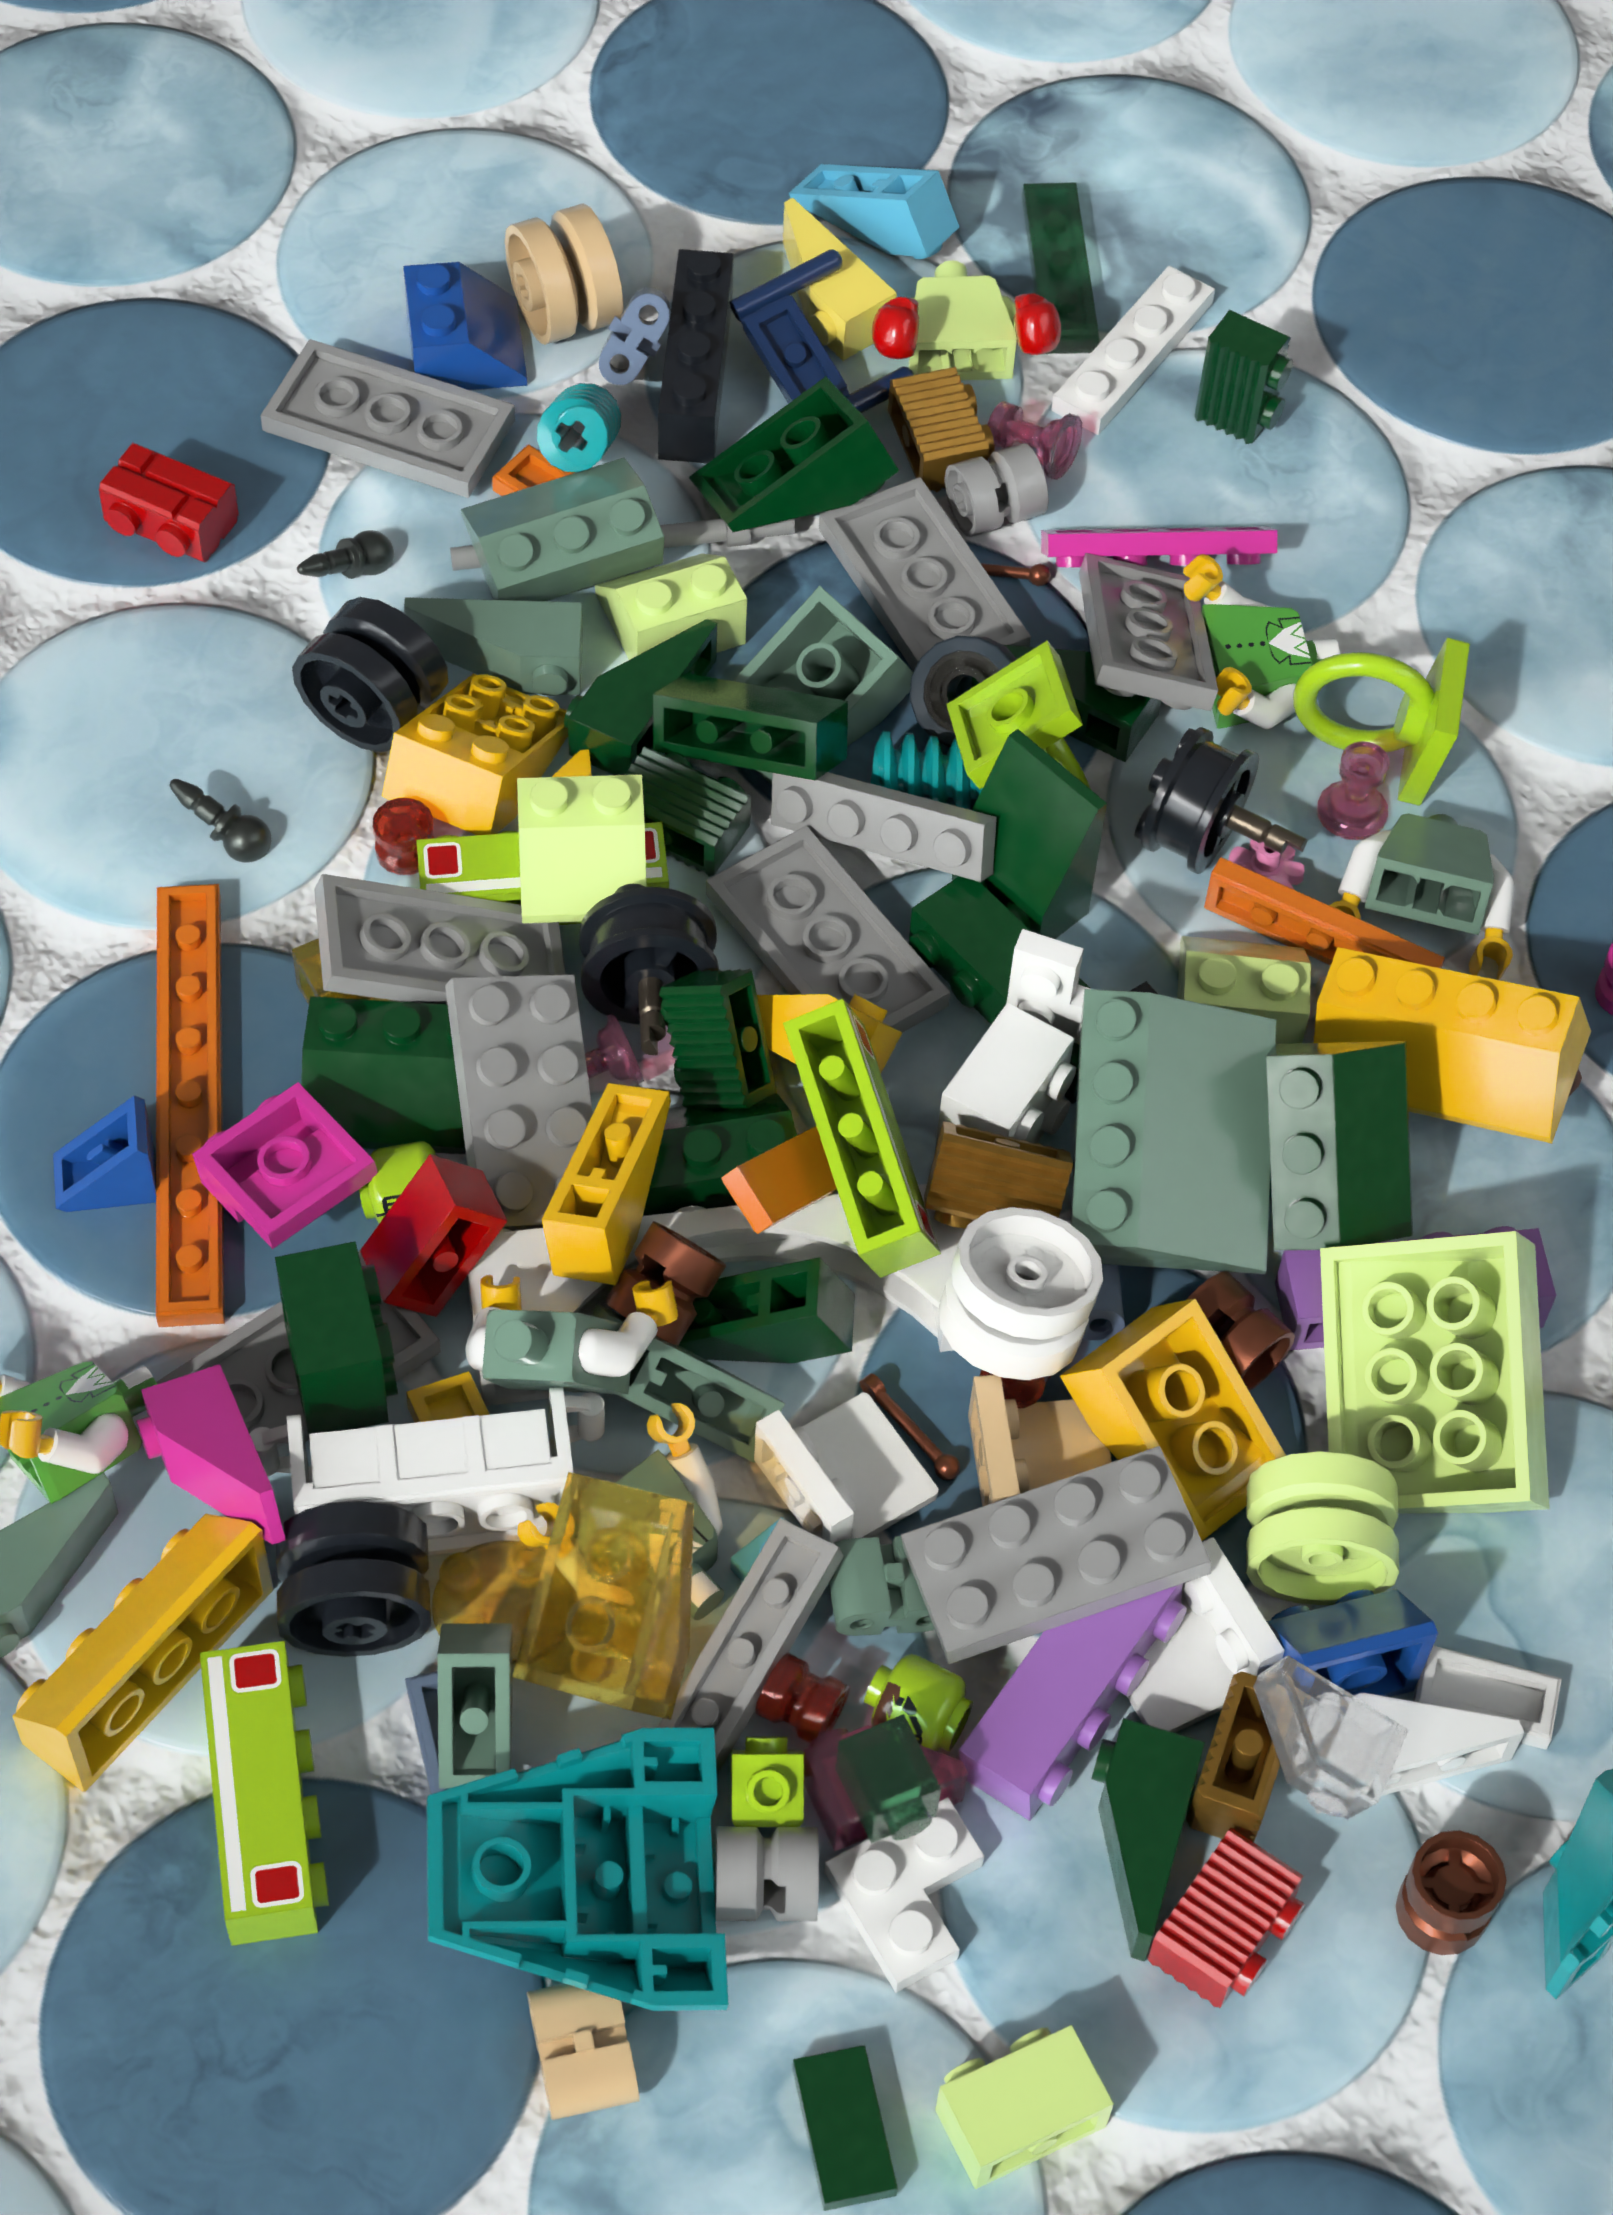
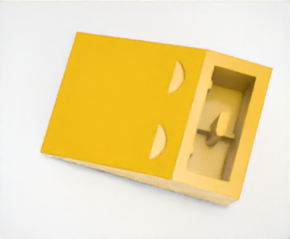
(471, 749)

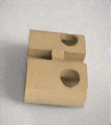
(582, 2050)

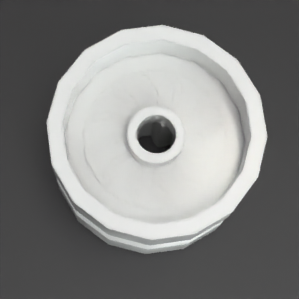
(1020, 1293)

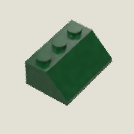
(384, 1071)
(708, 1144)
(1339, 1144)

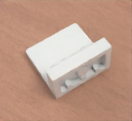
(843, 1470)
(1214, 1641)

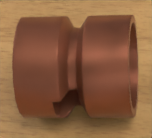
(663, 1258)
(1251, 1338)
(1450, 1892)

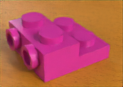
(283, 1165)

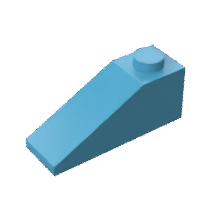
(885, 207)

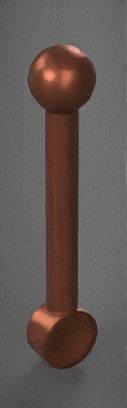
(1037, 574)
(945, 1465)

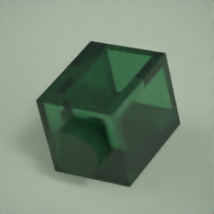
(888, 1780)

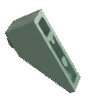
(522, 642)
(721, 1402)
(45, 1552)

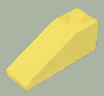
(842, 303)

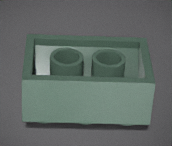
(566, 534)

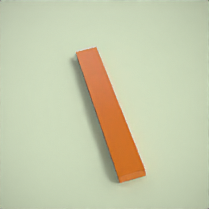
(188, 1105)

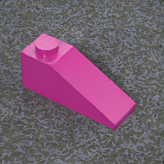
(209, 1448)

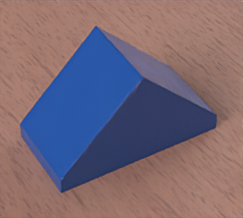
(108, 1162)

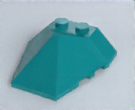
(588, 1870)
(1581, 1893)

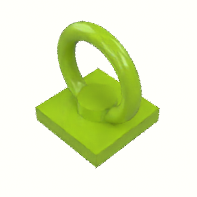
(1023, 696)
(1425, 719)

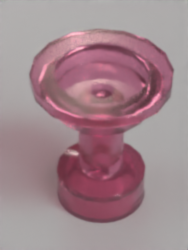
(1054, 444)
(1353, 805)
(613, 1054)

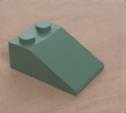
(834, 657)

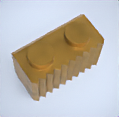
(937, 423)
(993, 1172)
(1237, 1767)

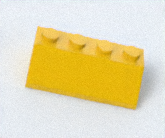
(1474, 1043)
(145, 1648)

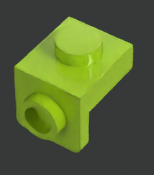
(767, 1783)

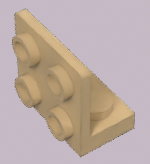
(1027, 1445)

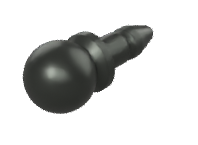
(364, 554)
(243, 836)

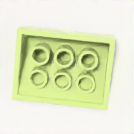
(1439, 1369)

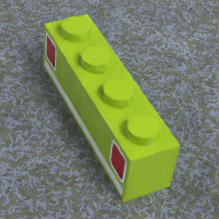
(490, 864)
(861, 1139)
(259, 1795)

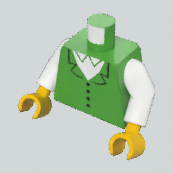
(1253, 649)
(71, 1425)

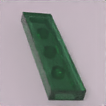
(1061, 261)

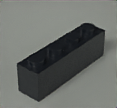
(695, 356)

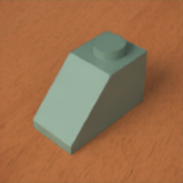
(474, 1701)

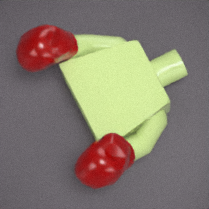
(964, 325)

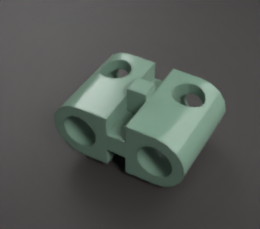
(876, 1586)

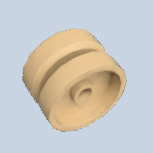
(563, 273)

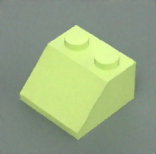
(673, 598)
(578, 843)
(1250, 980)

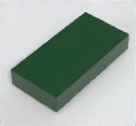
(844, 2128)

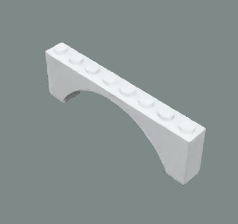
(725, 1233)

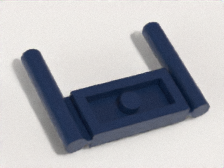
(788, 341)

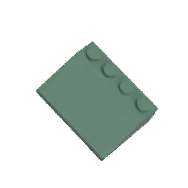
(1172, 1133)

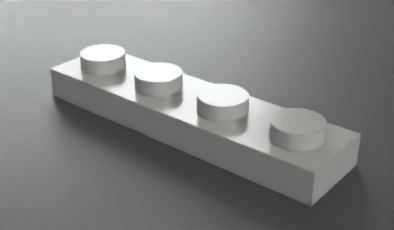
(887, 823)
(754, 1634)

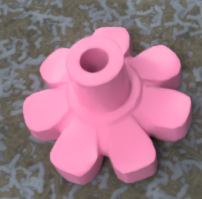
(1270, 863)

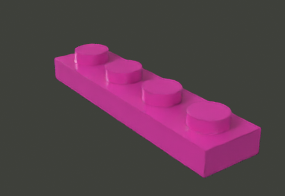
(1183, 545)

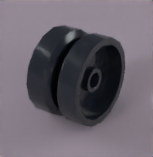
(369, 673)
(353, 1579)

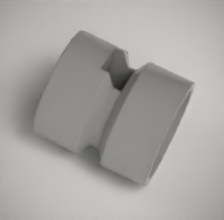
(1006, 487)
(767, 1874)

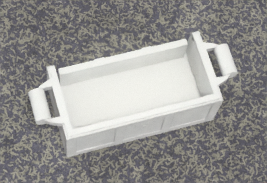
(459, 1475)

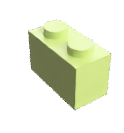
(1022, 2104)

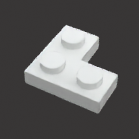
(1047, 980)
(888, 1892)

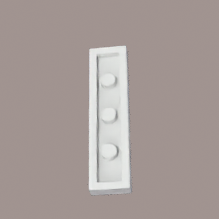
(1133, 349)

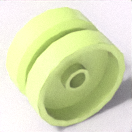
(1321, 1527)

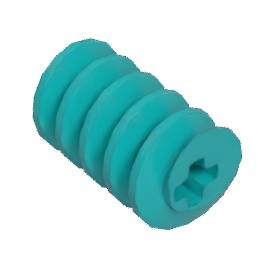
(560, 441)
(924, 771)

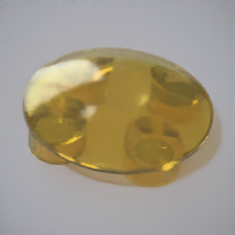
(489, 1586)

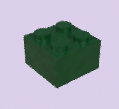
(336, 1338)

